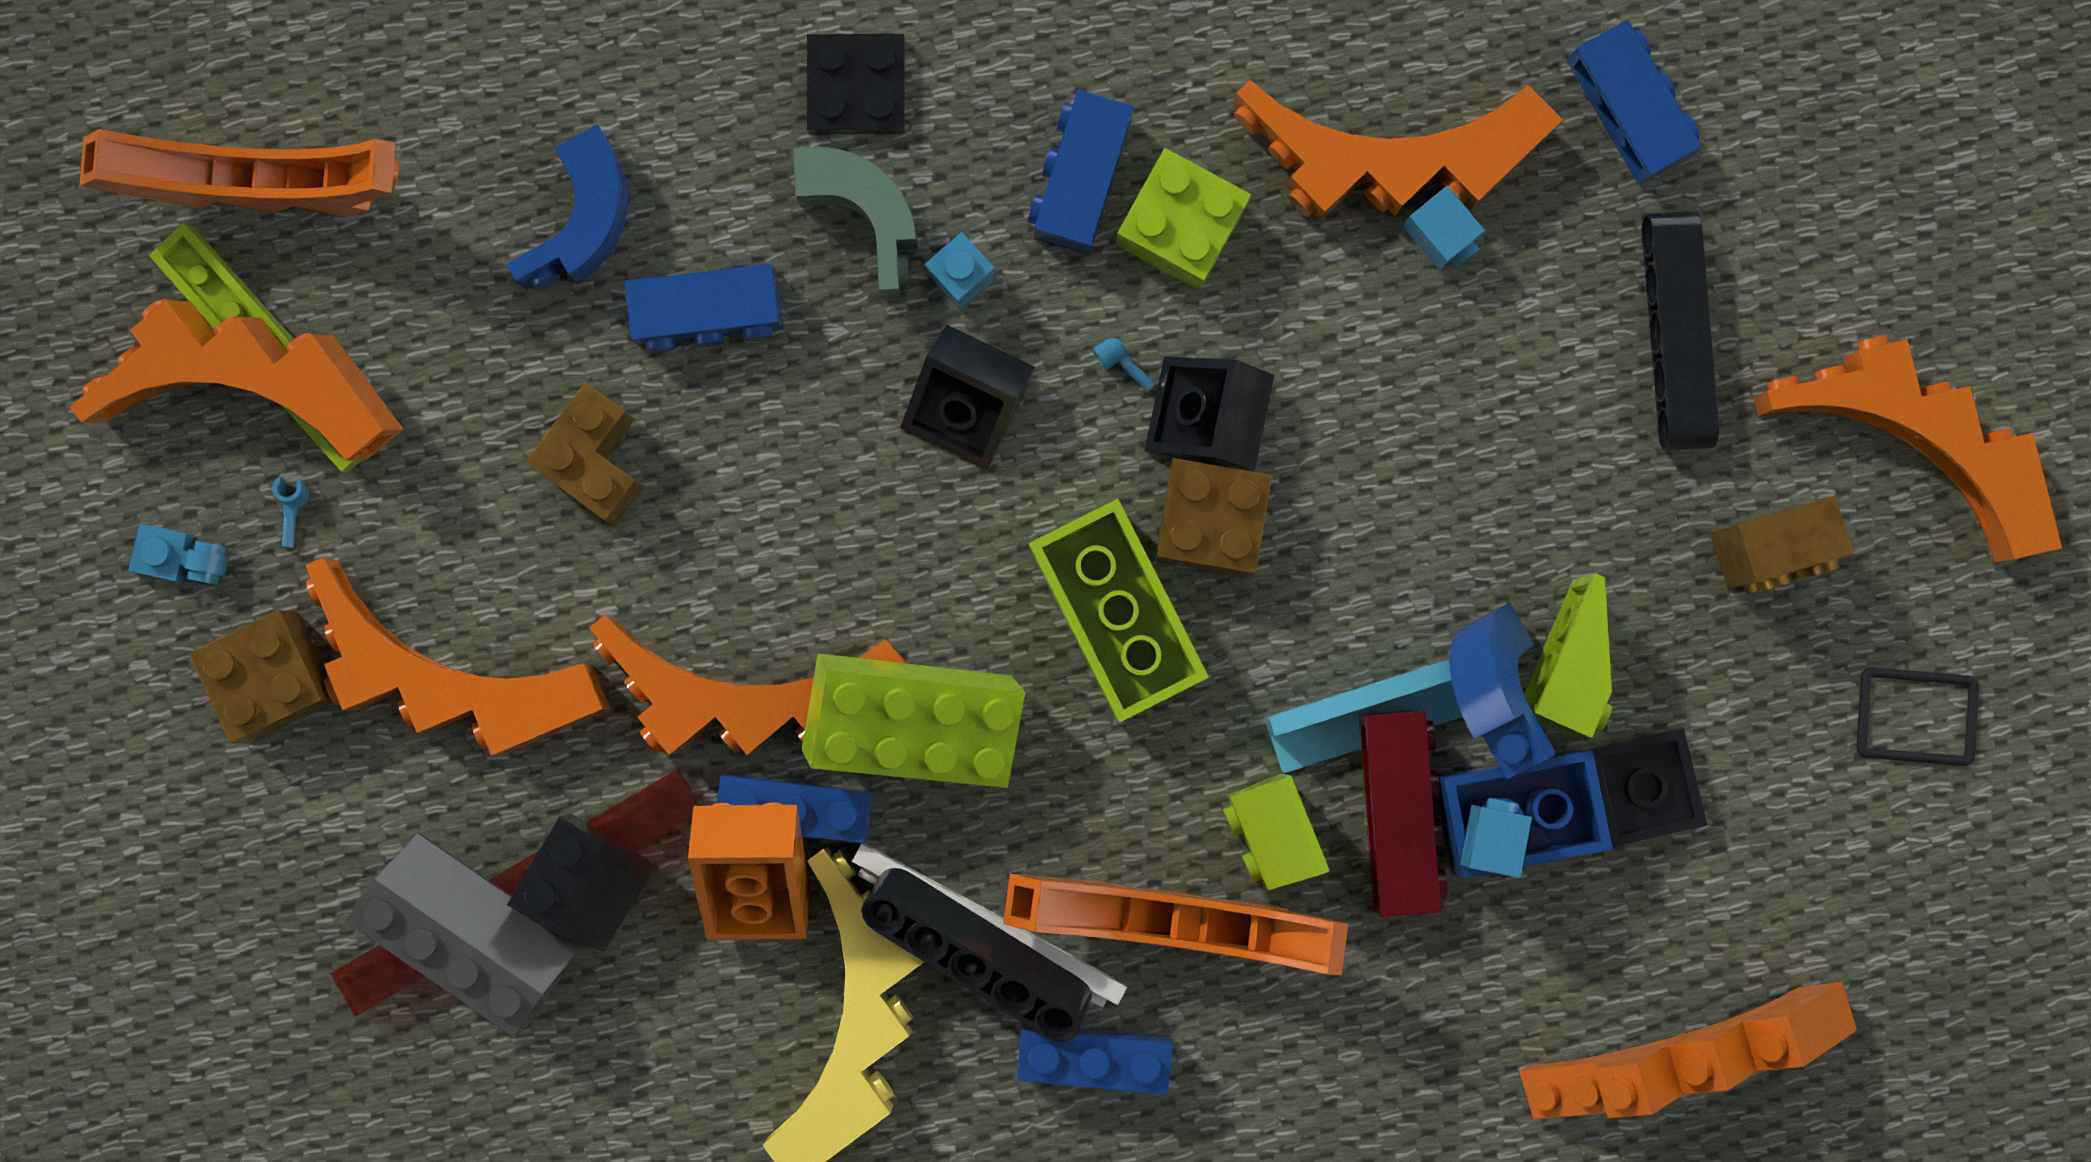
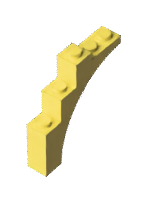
(847, 1095)

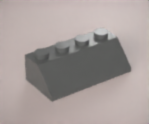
(463, 934)

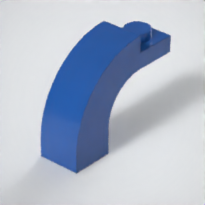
(595, 218)
(1490, 692)

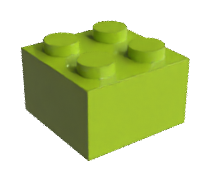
(1182, 219)

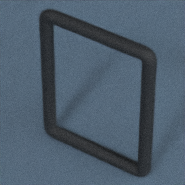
(1971, 720)

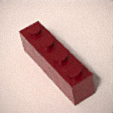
(1401, 814)

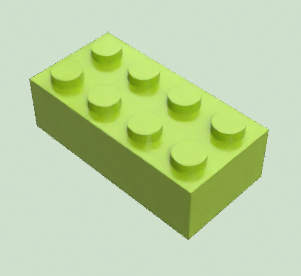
(1118, 610)
(912, 721)

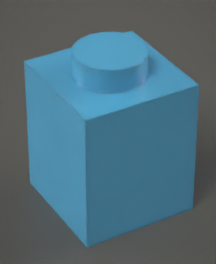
(1444, 230)
(960, 271)
(1496, 838)

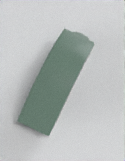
(847, 180)

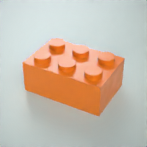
(750, 871)

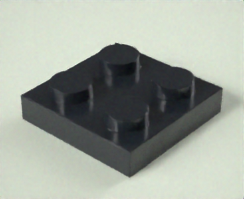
(855, 83)
(1648, 787)

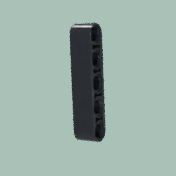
(1680, 330)
(977, 954)

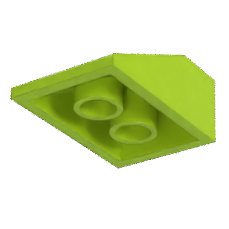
(1574, 668)

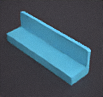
(1332, 724)

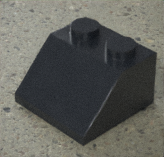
(966, 396)
(1210, 411)
(581, 883)

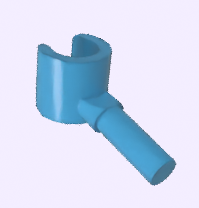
(1112, 352)
(290, 507)

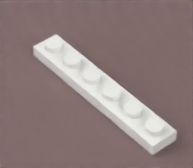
(1102, 985)

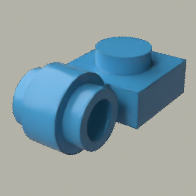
(169, 553)

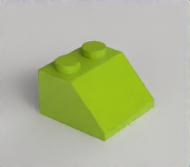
(1276, 833)

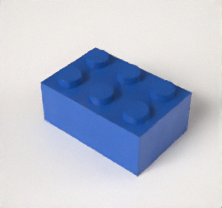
(1557, 794)

